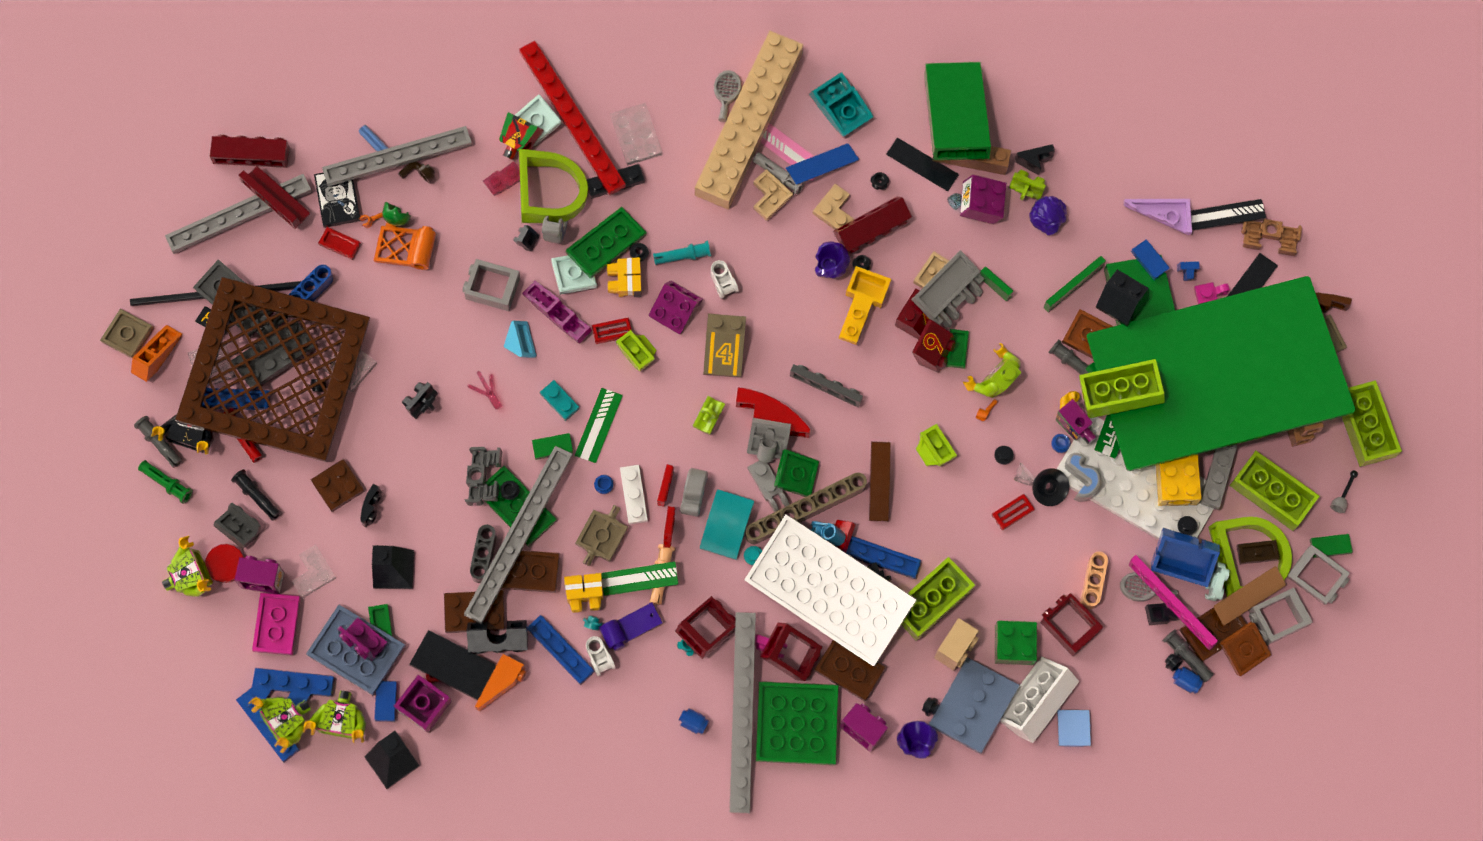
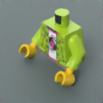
(1000, 377)
(188, 571)
(282, 719)
(338, 719)

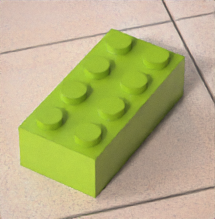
(1121, 388)
(1370, 426)
(1274, 490)
(936, 597)

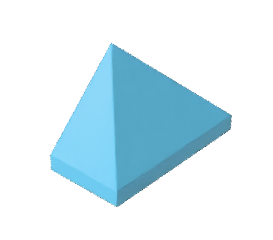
(520, 340)

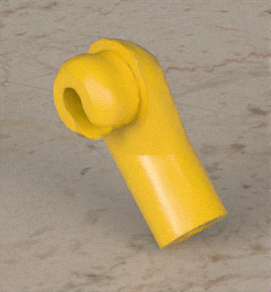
(1068, 397)

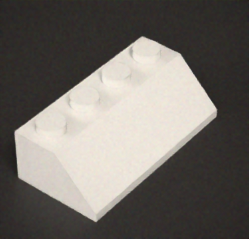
(1038, 699)

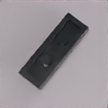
(631, 176)

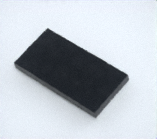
(452, 665)

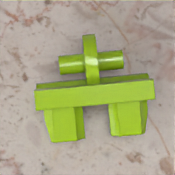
(1027, 186)
(708, 415)

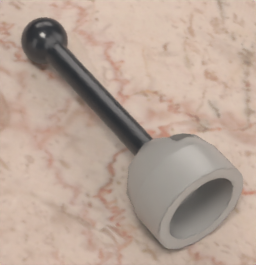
(1340, 503)

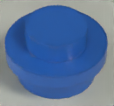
(1060, 443)
(603, 484)

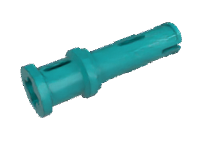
(691, 252)

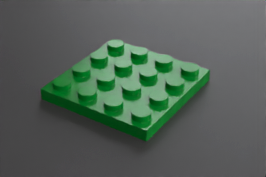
(797, 723)

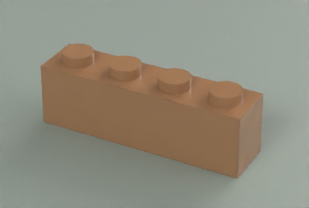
(996, 163)

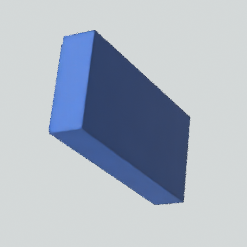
(1150, 259)
(385, 701)

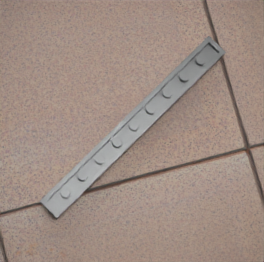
(518, 535)
(742, 713)

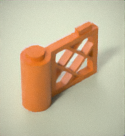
(419, 251)

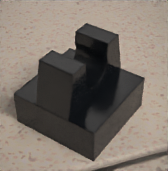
(527, 238)

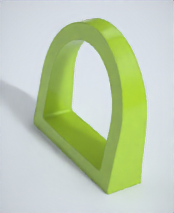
(550, 159)
(1219, 536)

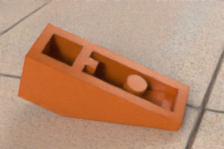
(154, 353)
(503, 679)

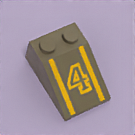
(724, 345)

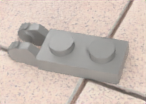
(765, 481)

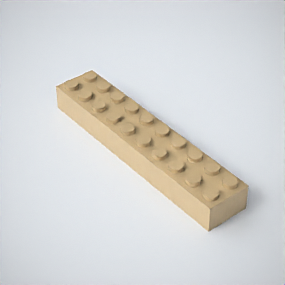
(748, 120)

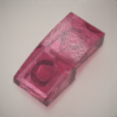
(503, 180)

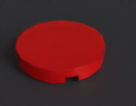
(223, 562)

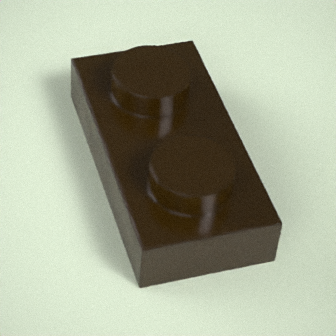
(1257, 552)

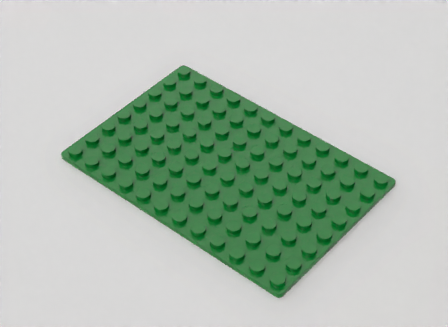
(1227, 372)

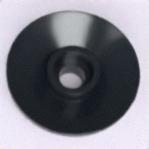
(1058, 487)

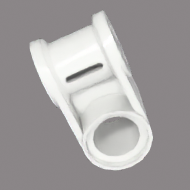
(723, 282)
(599, 657)

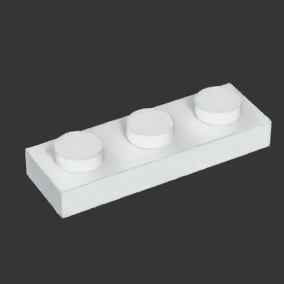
(633, 494)

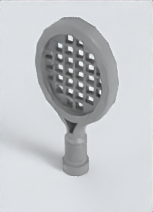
(723, 111)
(1148, 596)

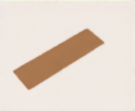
(1249, 595)

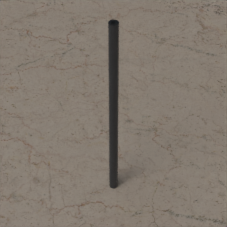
(195, 295)

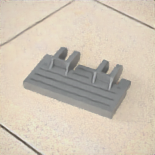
(949, 287)

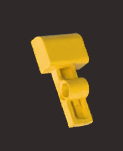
(866, 290)

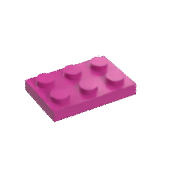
(276, 624)

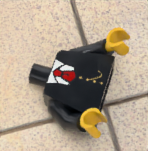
(185, 435)

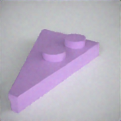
(1170, 212)

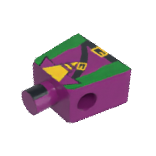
(1071, 416)

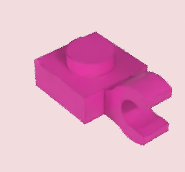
(1208, 292)
(761, 641)

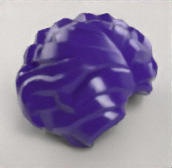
(1048, 214)
(832, 260)
(917, 739)

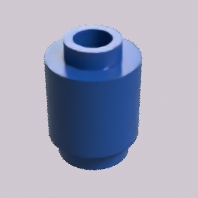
(1187, 680)
(693, 721)

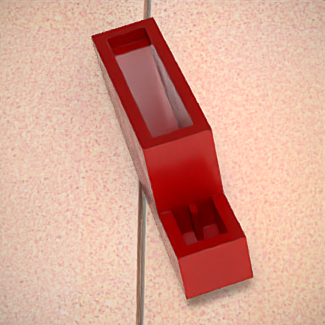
(771, 409)

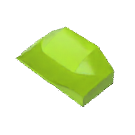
(636, 349)
(934, 447)

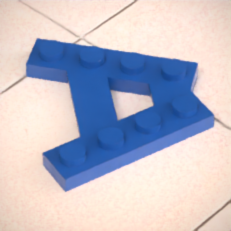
(297, 684)

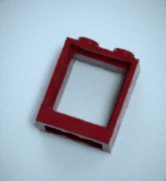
(1095, 626)
(694, 639)
(776, 644)

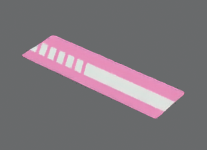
(784, 146)

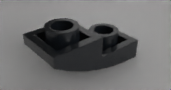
(368, 512)

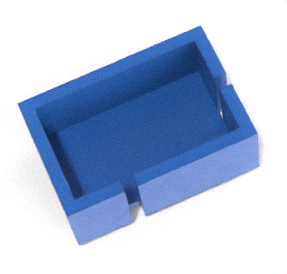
(1185, 557)

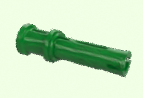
(171, 485)

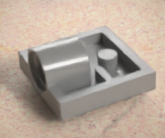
(768, 439)

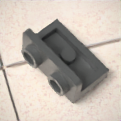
(238, 526)

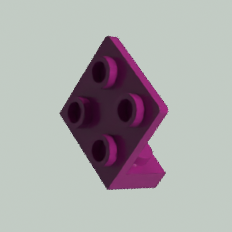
(674, 306)
(366, 640)

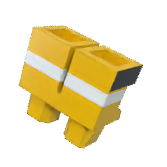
(628, 275)
(592, 594)

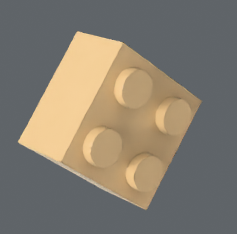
(957, 642)

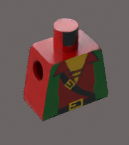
(518, 135)

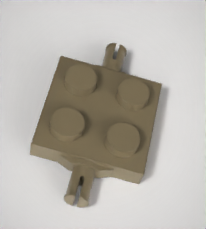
(601, 535)

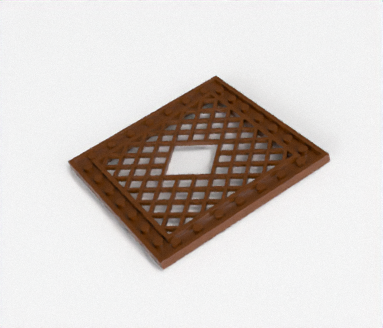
(233, 291)

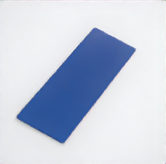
(822, 163)

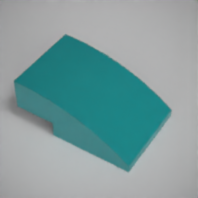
(841, 104)
(726, 524)

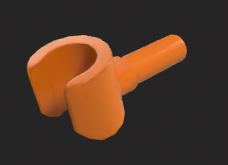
(370, 219)
(982, 414)

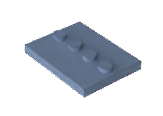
(340, 658)
(974, 705)

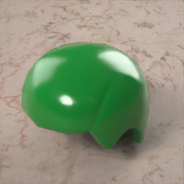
(393, 215)

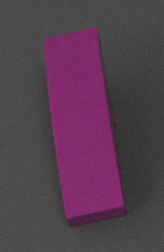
(557, 312)

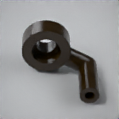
(425, 172)

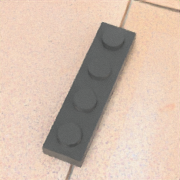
(820, 382)

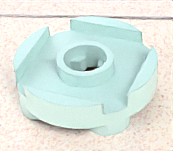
(1216, 583)

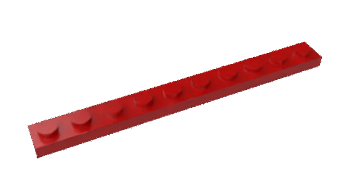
(572, 118)

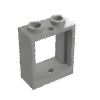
(506, 301)
(1301, 563)
(1296, 607)

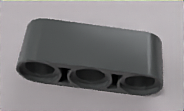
(483, 544)

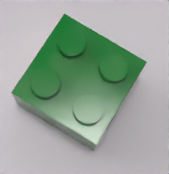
(1015, 642)

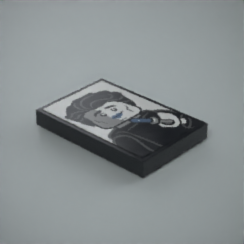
(337, 202)

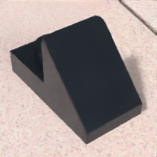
(1030, 158)

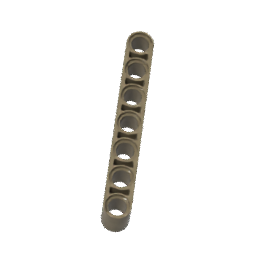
(811, 500)

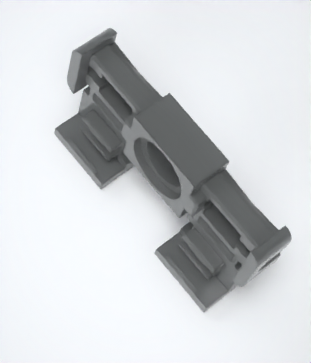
(479, 461)

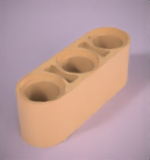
(1094, 571)

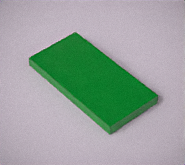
(605, 242)
(509, 509)

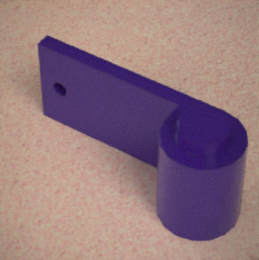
(621, 631)

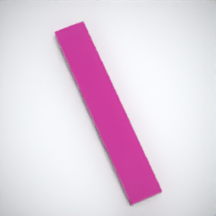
(1172, 602)

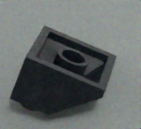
(392, 567)
(391, 760)

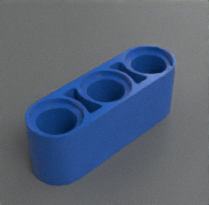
(313, 279)

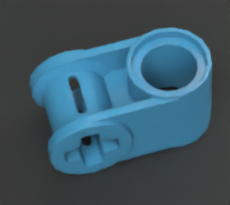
(829, 532)

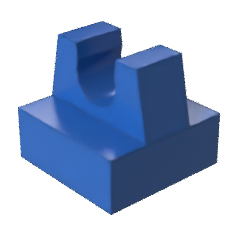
(1188, 269)

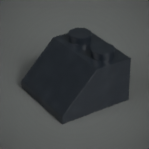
(1122, 298)

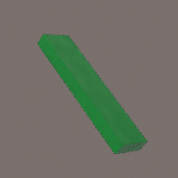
(1076, 282)

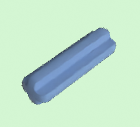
(371, 138)

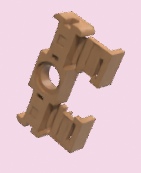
(1287, 234)

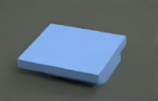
(1073, 728)

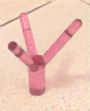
(490, 392)

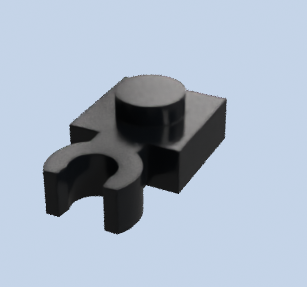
(1159, 614)

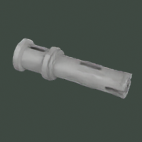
(778, 172)

